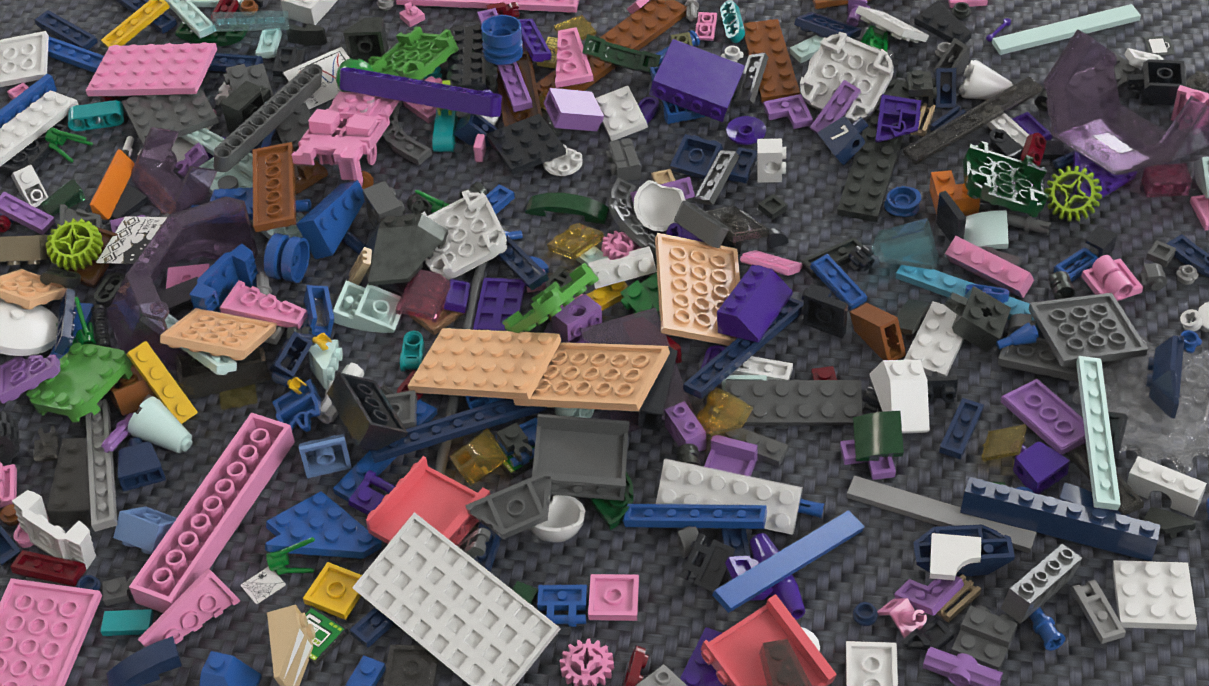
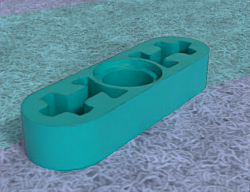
(729, 12)

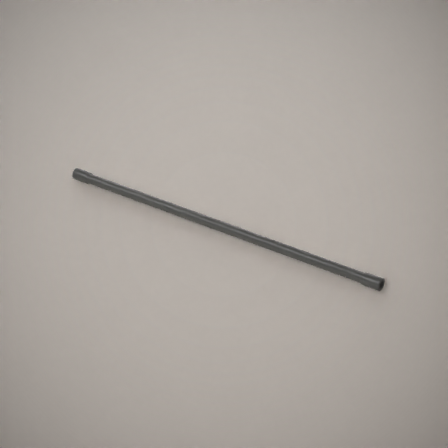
(453, 401)

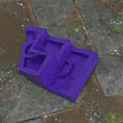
(897, 117)

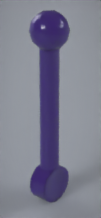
(1006, 22)

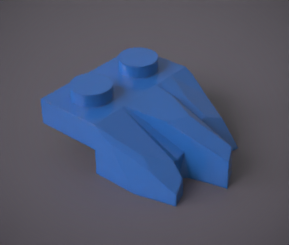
(299, 409)

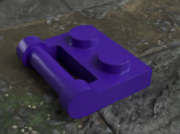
(367, 499)

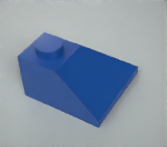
(227, 671)

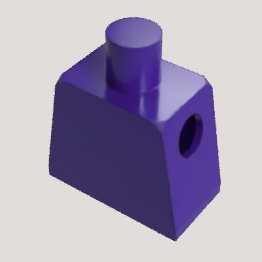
(1040, 467)

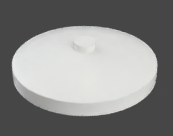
(26, 330)

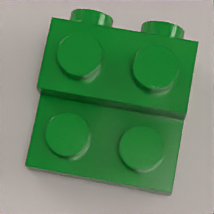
(642, 295)

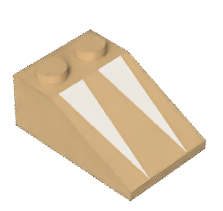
(290, 644)

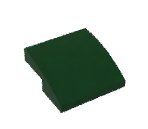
(878, 435)

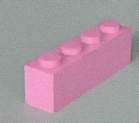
(989, 266)

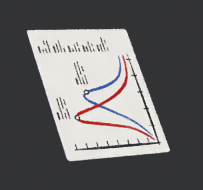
(329, 64)

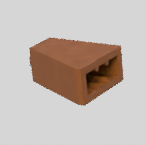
(879, 331)

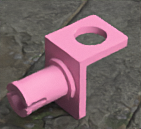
(904, 615)

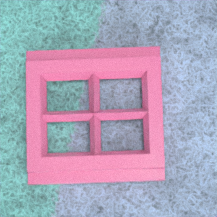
(770, 261)

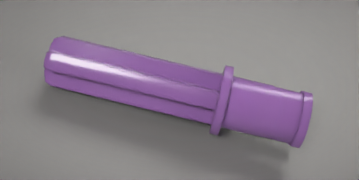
(117, 435)

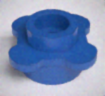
(1191, 341)

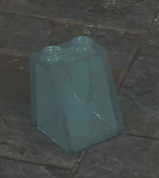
(907, 245)

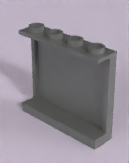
(582, 455)

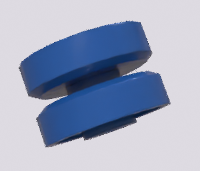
(286, 257)

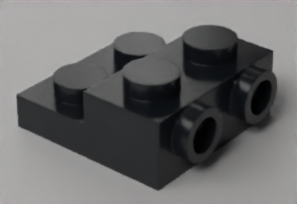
(824, 312)

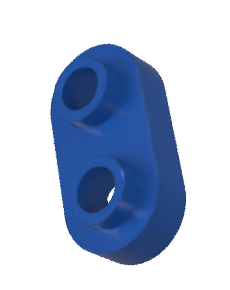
(998, 293)

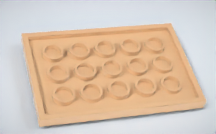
(693, 286)
(485, 363)
(598, 376)

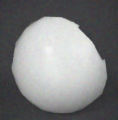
(657, 205)
(564, 520)

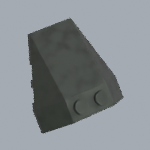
(401, 247)

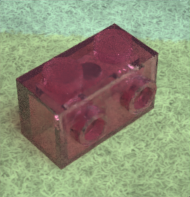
(1166, 180)

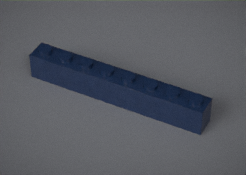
(1060, 519)

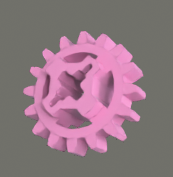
(618, 245)
(597, 669)

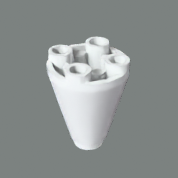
(982, 82)

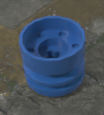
(502, 39)

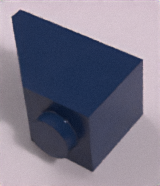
(946, 87)
(470, 126)

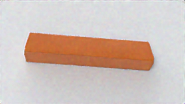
(112, 185)

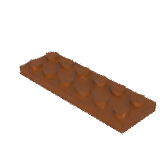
(779, 75)
(273, 187)

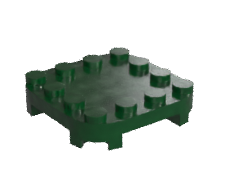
(1004, 180)

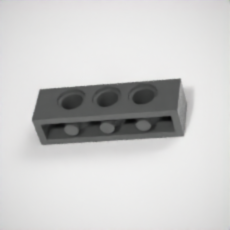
(1041, 583)

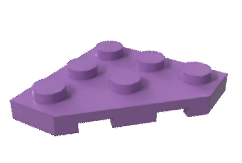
(24, 374)

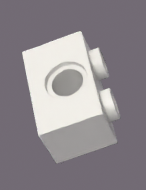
(770, 160)

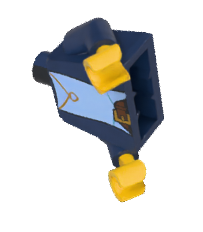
(291, 357)

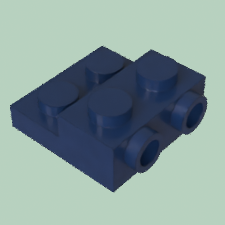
(695, 156)

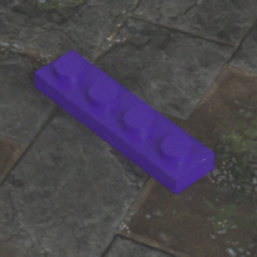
(534, 41)

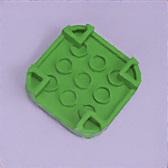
(415, 54)
(550, 300)
(83, 380)

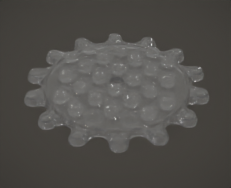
(1148, 427)

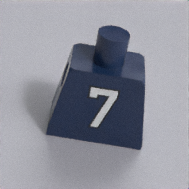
(844, 137)

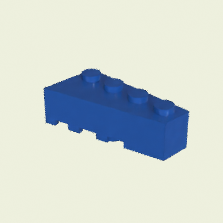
(331, 219)

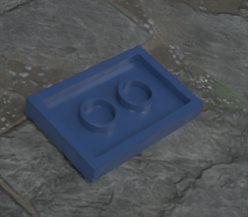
(825, 26)

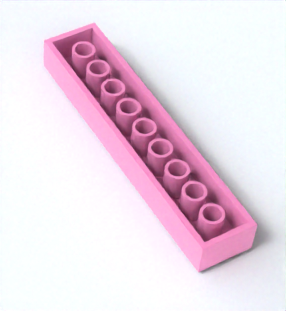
(213, 512)

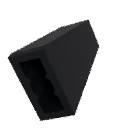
(653, 407)

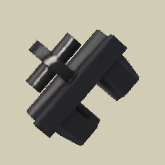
(942, 387)

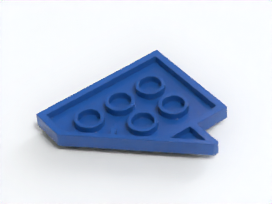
(331, 526)

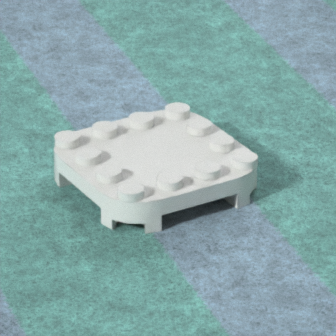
(852, 61)
(471, 238)

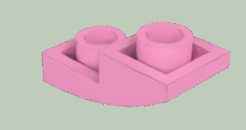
(706, 26)

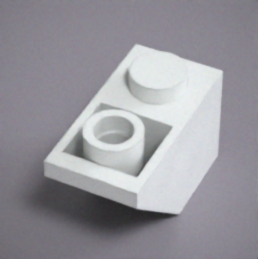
(29, 186)

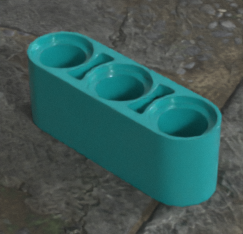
(96, 115)
(444, 130)

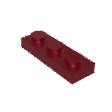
(48, 568)

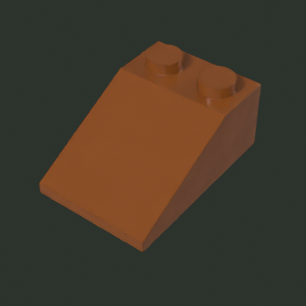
(130, 393)

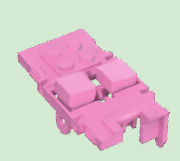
(362, 124)

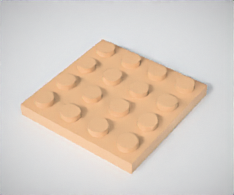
(218, 333)

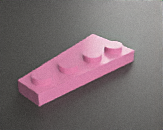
(571, 63)
(255, 305)
(198, 604)

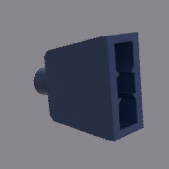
(139, 465)

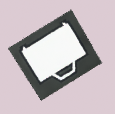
(1159, 45)

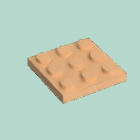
(27, 290)

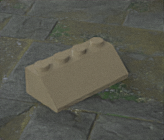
(23, 248)

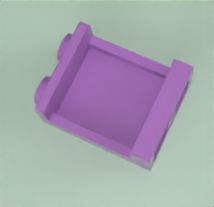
(732, 455)

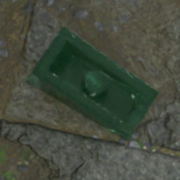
(68, 195)

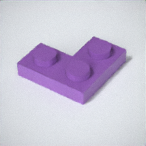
(790, 106)
(879, 469)
(930, 597)

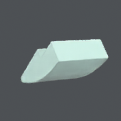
(367, 308)

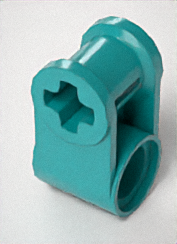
(412, 351)

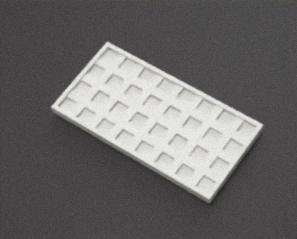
(455, 607)

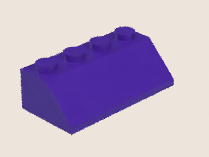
(753, 304)

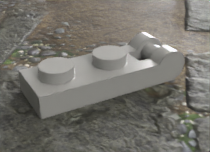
(1098, 611)

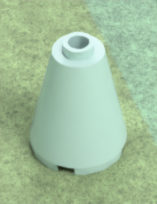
(159, 427)

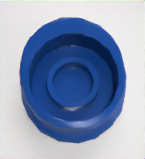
(903, 201)

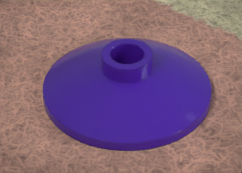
(745, 130)

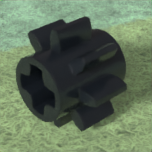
(861, 258)
(871, 399)

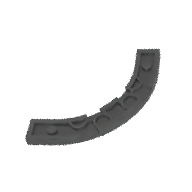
(402, 143)
(620, 209)

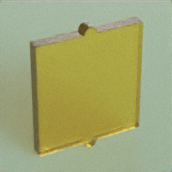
(583, 26)
(238, 397)
(1004, 442)

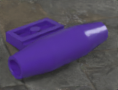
(786, 590)

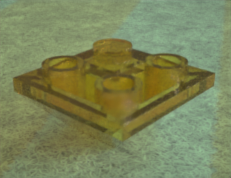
(723, 412)
(478, 457)

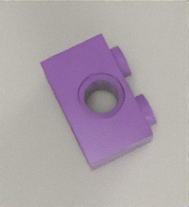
(575, 316)
(685, 426)

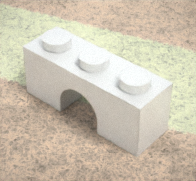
(636, 264)
(1183, 490)

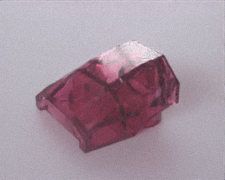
(424, 296)

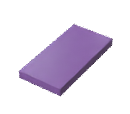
(1046, 416)

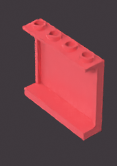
(430, 496)
(737, 650)

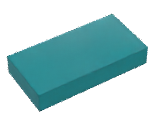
(126, 622)

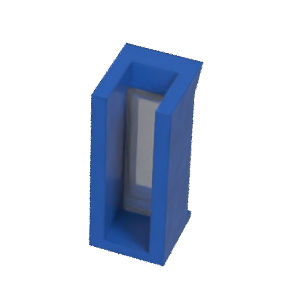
(319, 309)

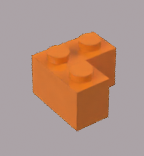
(944, 181)

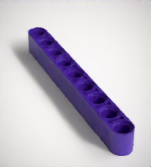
(420, 92)

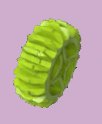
(1081, 197)
(77, 249)

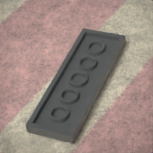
(799, 401)

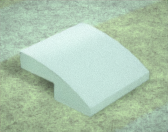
(987, 229)

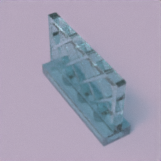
(250, 21)

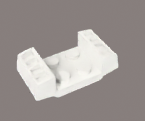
(33, 519)

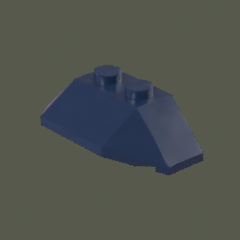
(1166, 374)
(995, 548)

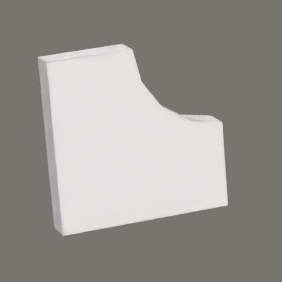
(951, 553)

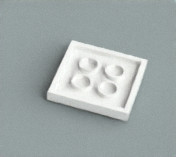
(887, 22)
(23, 58)
(1154, 595)

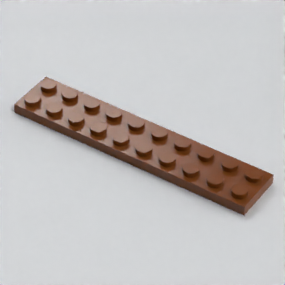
(632, 33)

